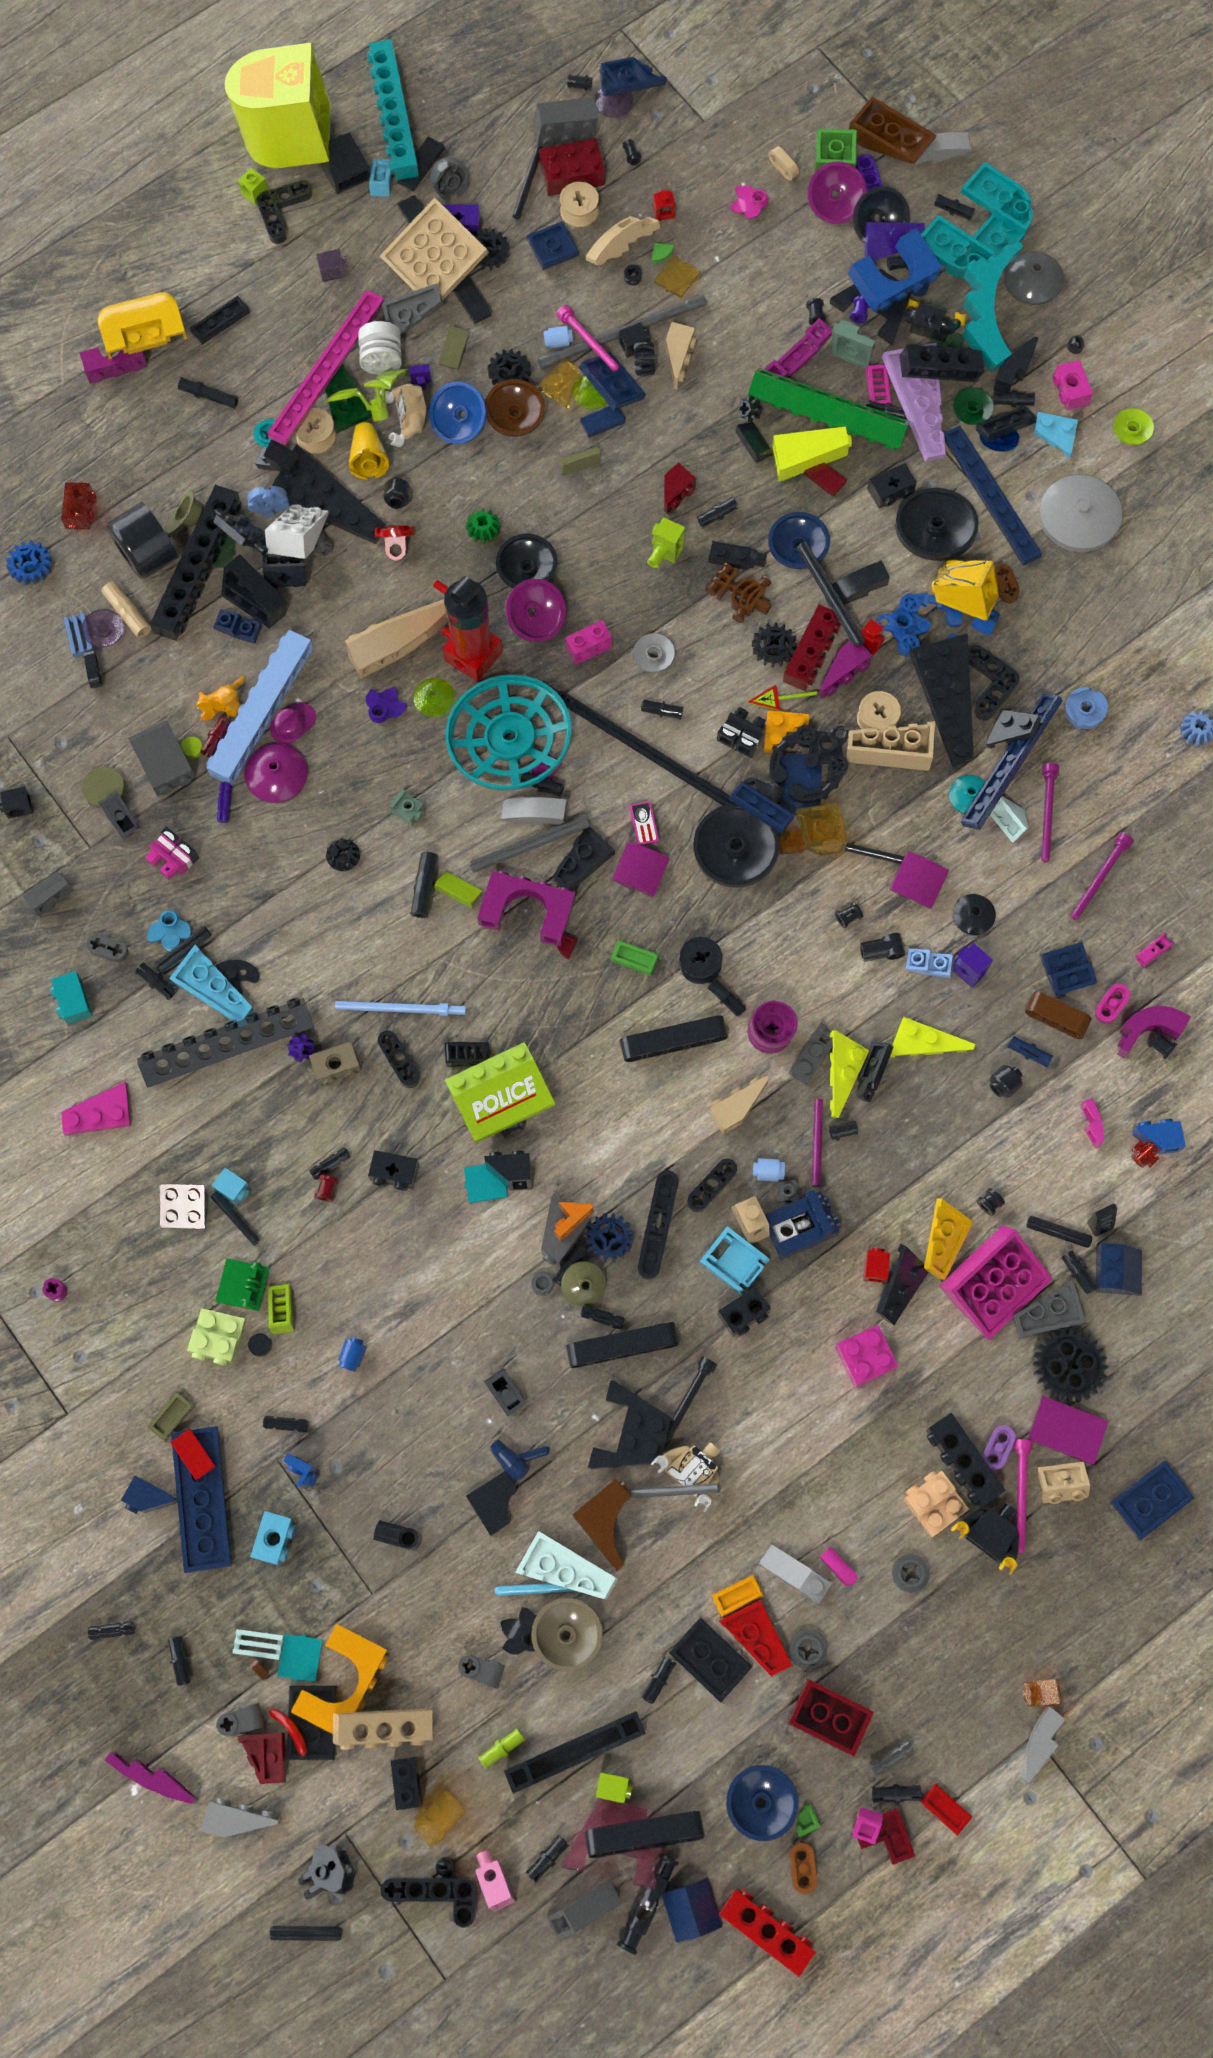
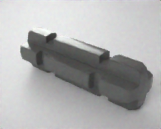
(891, 1757)

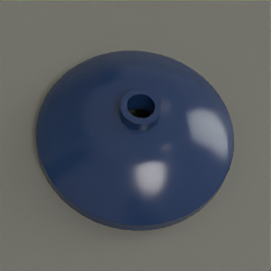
(796, 529)
(780, 1808)

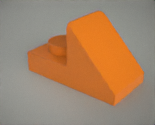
(576, 1215)

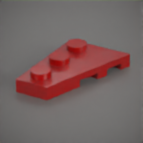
(759, 1637)

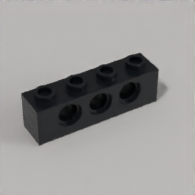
(941, 363)
(977, 1465)

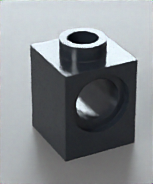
(630, 336)
(16, 802)

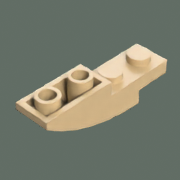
(616, 239)

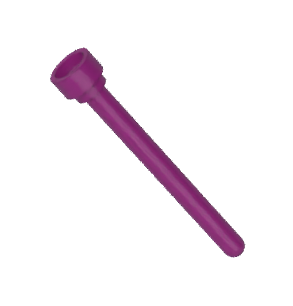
(1050, 772)
(1122, 843)

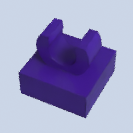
(420, 375)

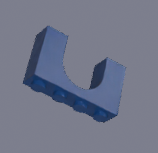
(879, 290)

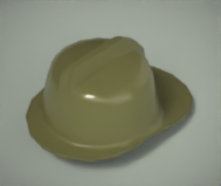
(186, 513)

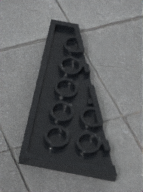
(314, 487)
(946, 684)

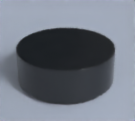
(259, 1345)

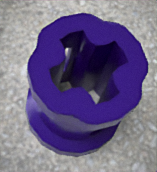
(859, 312)

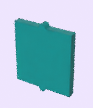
(482, 1185)
(300, 1658)

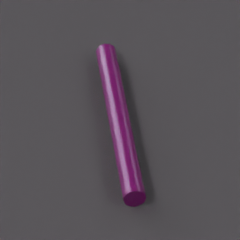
(817, 1142)

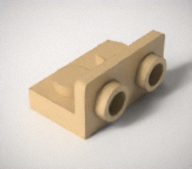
(1064, 1482)

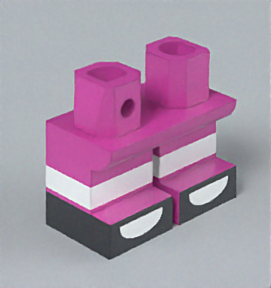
(174, 852)

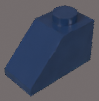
(146, 1497)

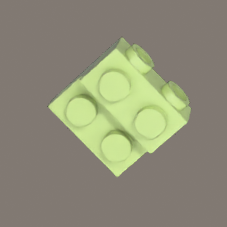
(216, 1337)

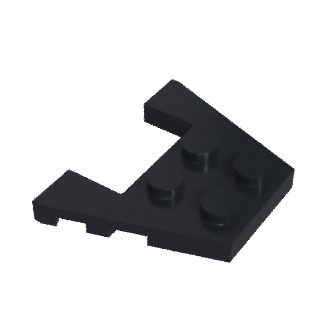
(893, 313)
(642, 1434)

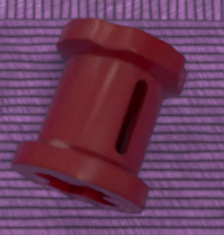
(326, 1188)

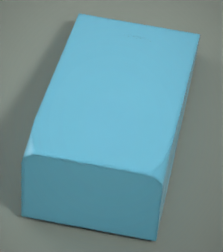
(380, 178)

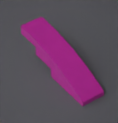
(159, 1782)

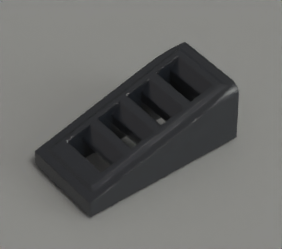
(458, 1046)
(1103, 1220)

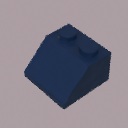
(1118, 1269)

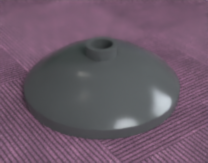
(1030, 285)

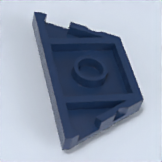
(627, 76)

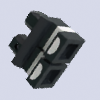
(742, 732)

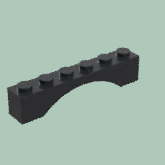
(574, 1752)

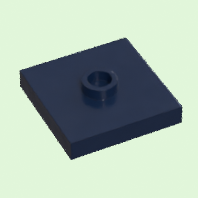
(552, 245)

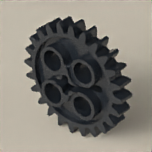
(1087, 1377)

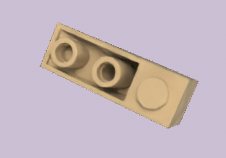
(678, 346)
(733, 1110)

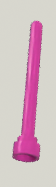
(567, 316)
(1023, 1449)

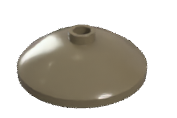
(584, 1631)

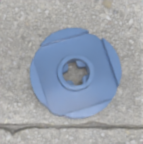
(267, 501)
(1080, 718)

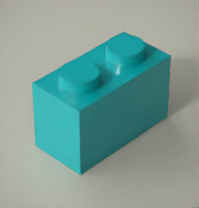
(71, 998)

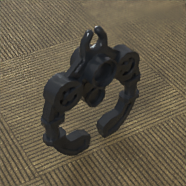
(817, 755)

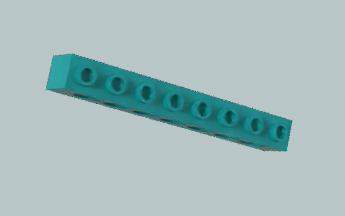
(393, 109)

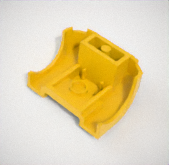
(140, 323)

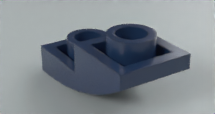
(237, 627)

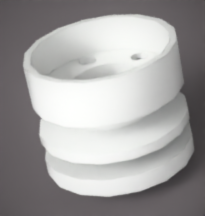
(379, 347)

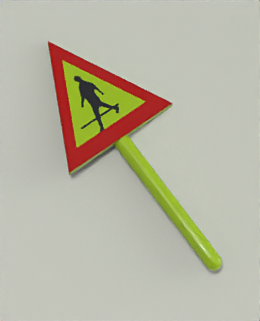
(770, 698)

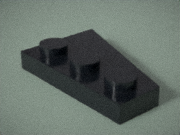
(584, 858)

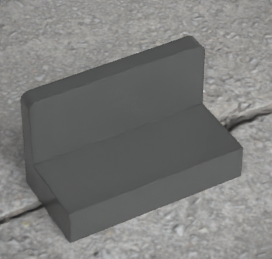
(48, 893)

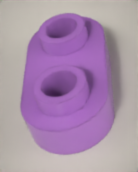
(998, 1448)

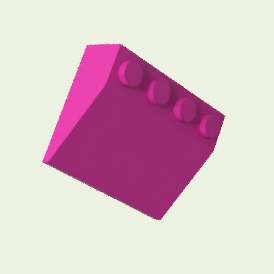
(996, 1281)

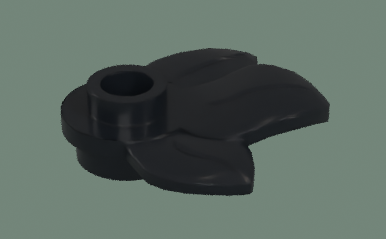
(518, 1632)

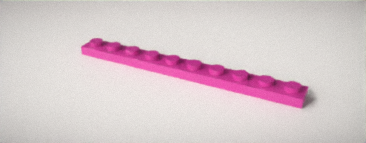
(325, 368)

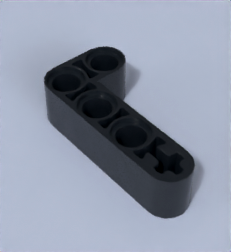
(429, 1894)

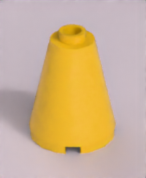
(367, 453)

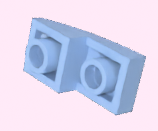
(929, 963)

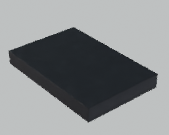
(710, 1660)
(318, 1741)

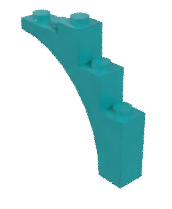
(980, 304)

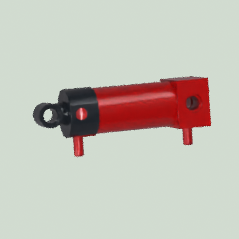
(470, 642)

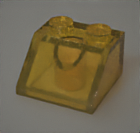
(822, 829)
(439, 1818)

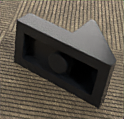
(276, 458)
(119, 814)
(505, 1392)

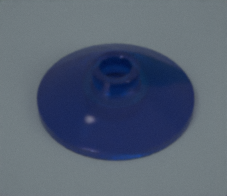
(1003, 443)

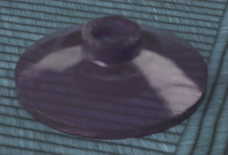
(614, 105)
(103, 620)

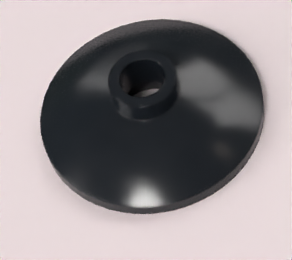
(971, 923)

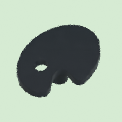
(231, 969)

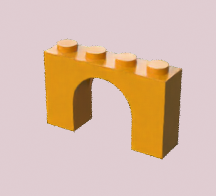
(367, 1659)

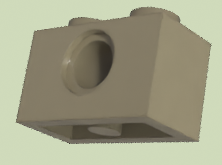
(322, 1061)

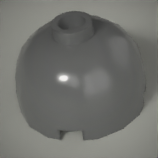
(449, 177)

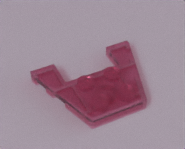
(610, 1813)

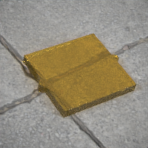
(677, 276)

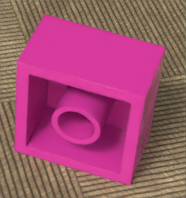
(866, 1356)

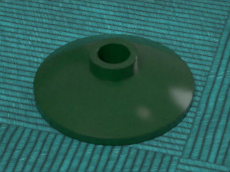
(973, 399)

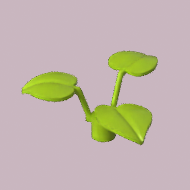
(378, 405)

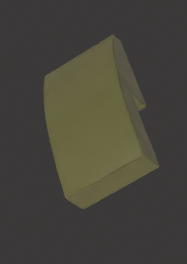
(453, 347)

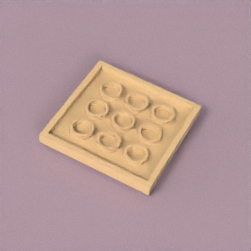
(434, 250)

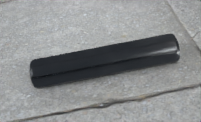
(182, 949)
(1059, 1231)
(305, 1933)

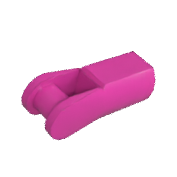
(1152, 951)
(838, 1567)

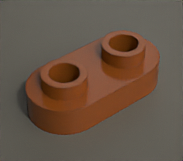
(803, 1868)

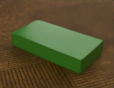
(634, 958)

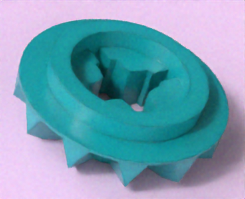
(261, 430)

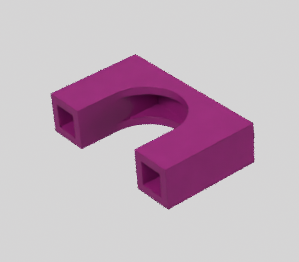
(505, 888)

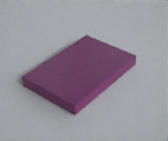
(1068, 1430)

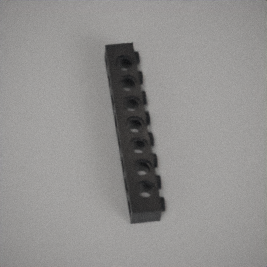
(172, 627)
(218, 1052)

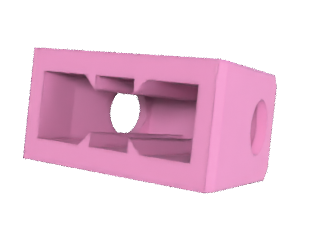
(497, 1892)

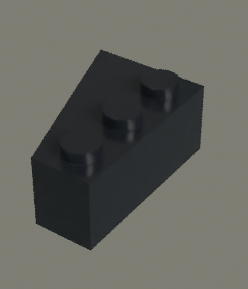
(251, 592)

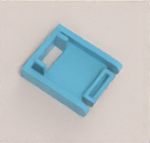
(737, 1264)

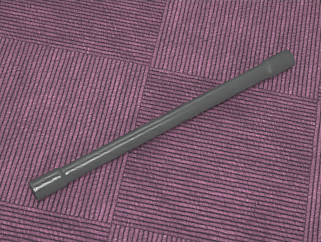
(687, 306)

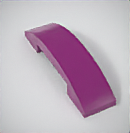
(802, 351)

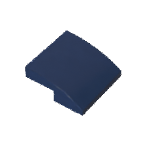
(1068, 968)

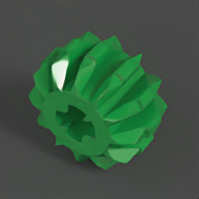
(482, 526)

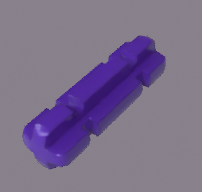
(224, 802)

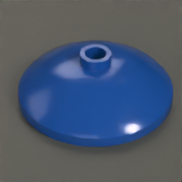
(447, 408)

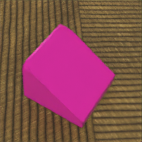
(867, 1825)

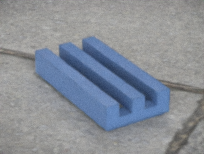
(74, 620)

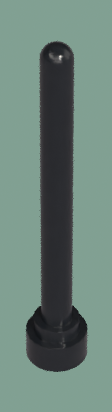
(705, 1367)

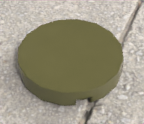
(101, 783)

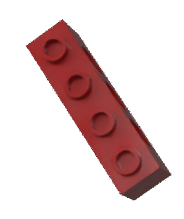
(794, 1961)

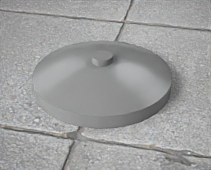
(1080, 513)

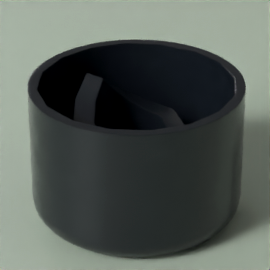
(141, 541)

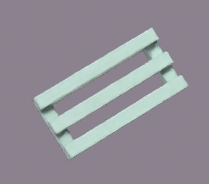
(236, 1650)

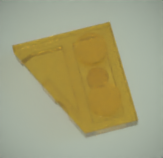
(560, 383)

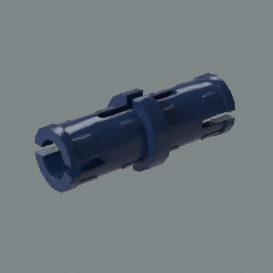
(1016, 1044)

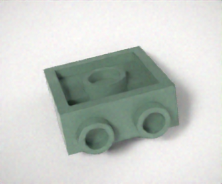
(850, 345)

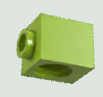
(252, 185)
(613, 1787)

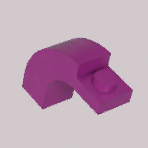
(1155, 1018)

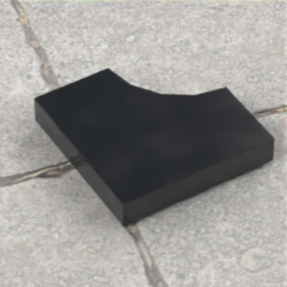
(491, 1502)

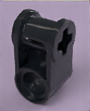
(769, 790)

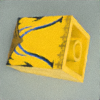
(967, 587)

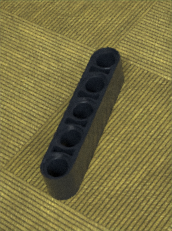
(673, 1038)
(622, 1345)
(644, 1834)

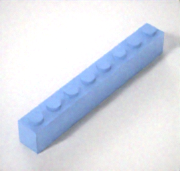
(260, 707)

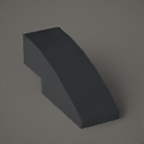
(1015, 366)
(861, 582)

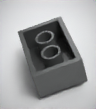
(565, 121)

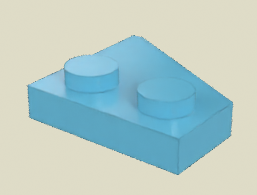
(1056, 431)

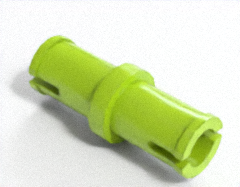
(501, 1748)

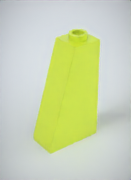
(807, 449)

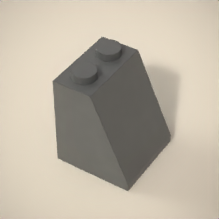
(162, 758)

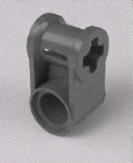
(486, 1671)
(245, 1721)

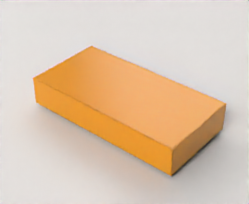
(737, 1595)

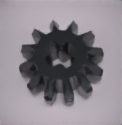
(644, 358)

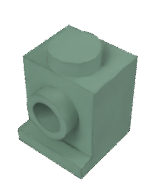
(411, 815)

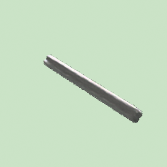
(529, 844)

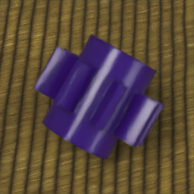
(300, 1047)

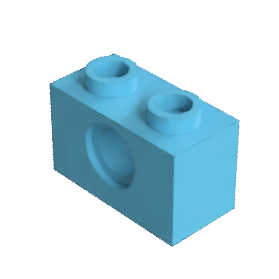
(271, 1524)

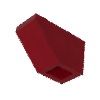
(677, 485)

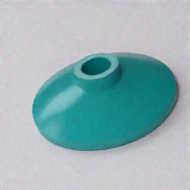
(959, 795)

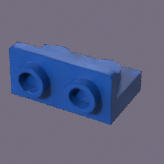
(302, 1468)

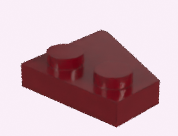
(266, 1755)

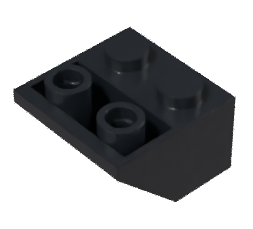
(511, 1169)

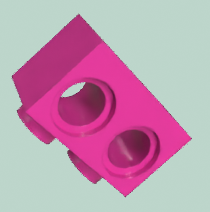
(588, 642)

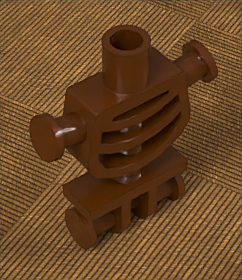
(753, 600)

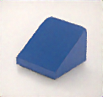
(986, 626)

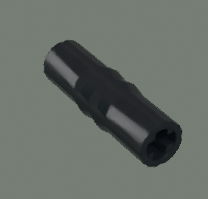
(424, 885)

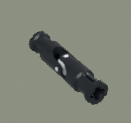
(635, 1925)

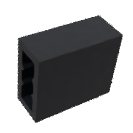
(346, 164)

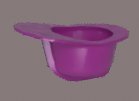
(292, 722)

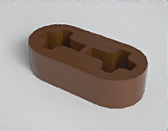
(1009, 582)

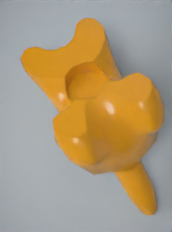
(223, 699)

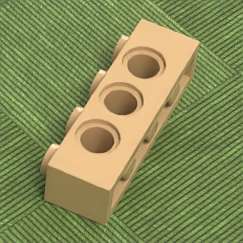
(345, 1724)

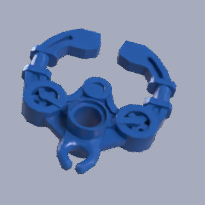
(913, 624)

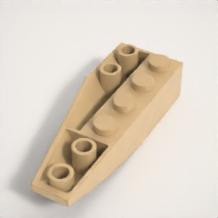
(394, 638)

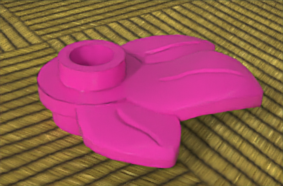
(747, 201)

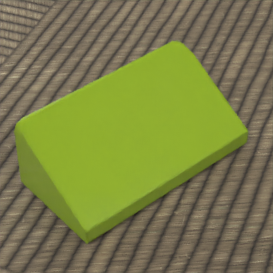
(458, 889)

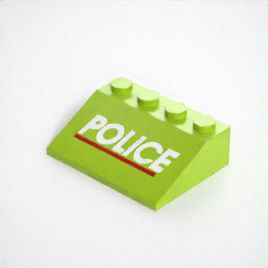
(499, 1092)

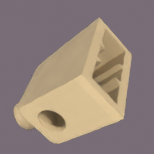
(751, 1219)

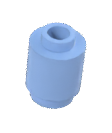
(557, 337)
(769, 1170)

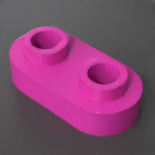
(1112, 1004)

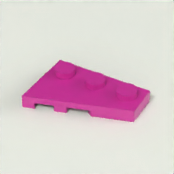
(99, 1113)

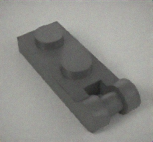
(812, 1056)

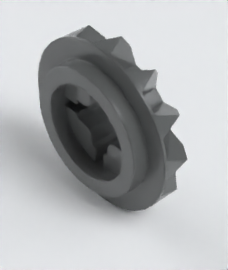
(921, 1571)
(817, 1643)

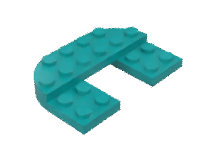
(1006, 225)

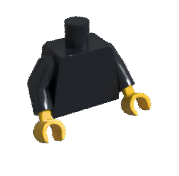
(932, 321)
(992, 1534)

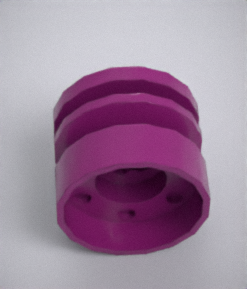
(780, 1018)

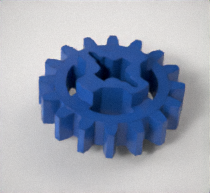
(29, 562)

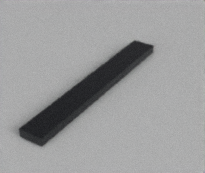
(465, 290)

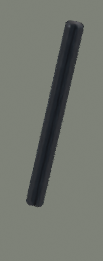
(830, 594)

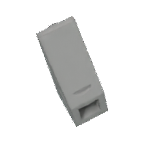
(228, 1820)

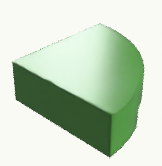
(661, 252)
(806, 1821)

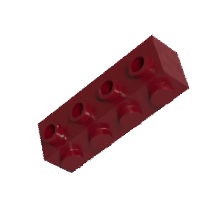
(811, 648)

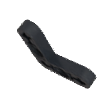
(275, 203)
(1004, 672)

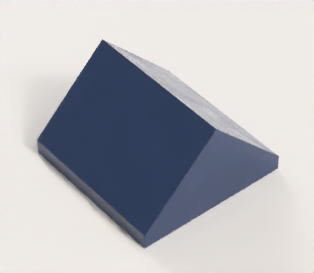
(691, 1910)

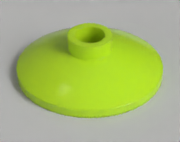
(1133, 419)

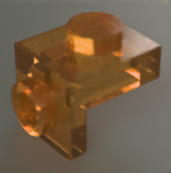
(793, 843)
(1042, 1692)

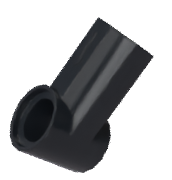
(888, 947)
(395, 1534)

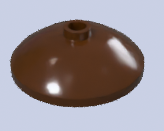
(510, 398)

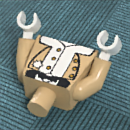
(410, 410)
(692, 1467)

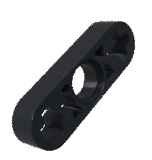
(396, 1043)
(702, 1185)

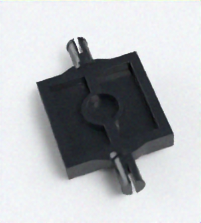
(241, 530)

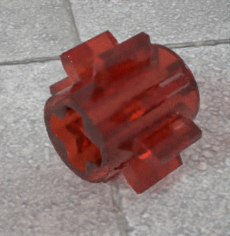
(1145, 1154)

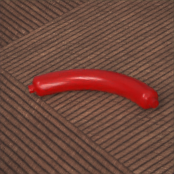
(291, 1728)

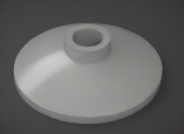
(653, 644)

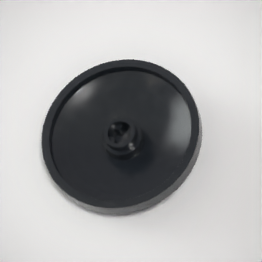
(936, 524)
(735, 847)

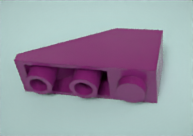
(846, 664)

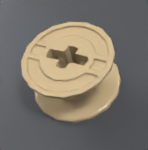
(571, 211)
(316, 432)
(880, 703)

